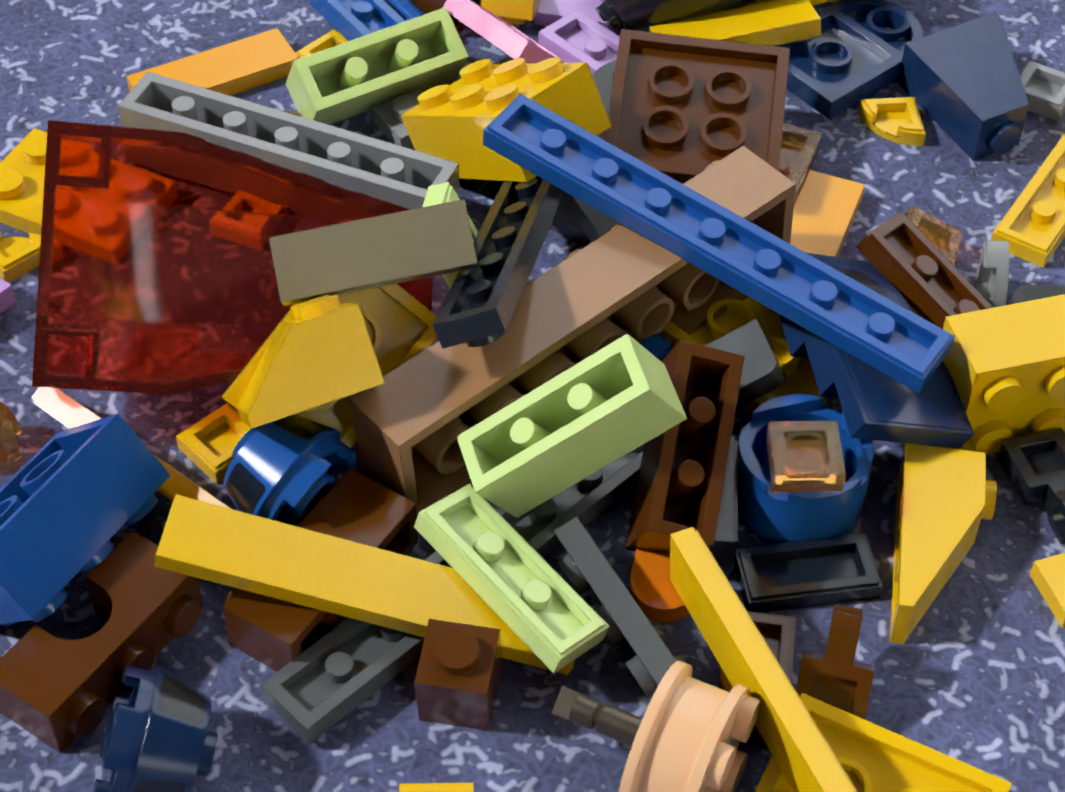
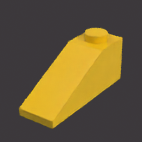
(936, 522)

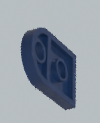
(851, 54)

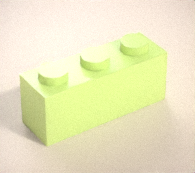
(377, 68)
(571, 427)

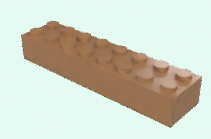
(562, 317)

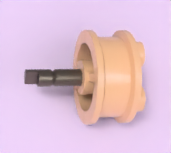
(682, 740)

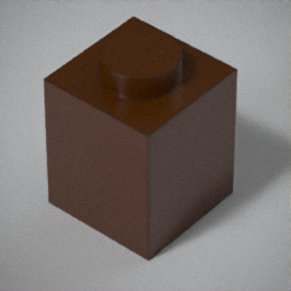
(458, 674)

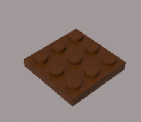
(696, 101)

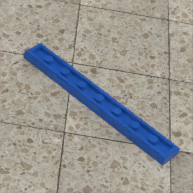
(721, 243)

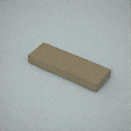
(373, 252)

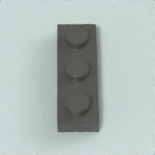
(589, 569)

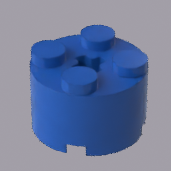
(798, 515)

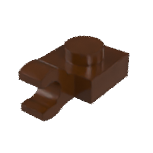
(836, 676)

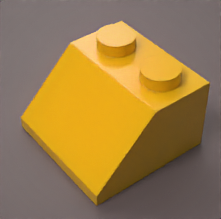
(311, 362)

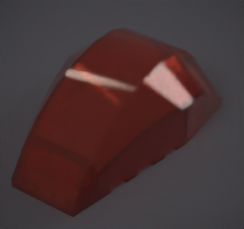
(165, 256)

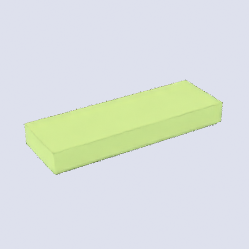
(511, 577)

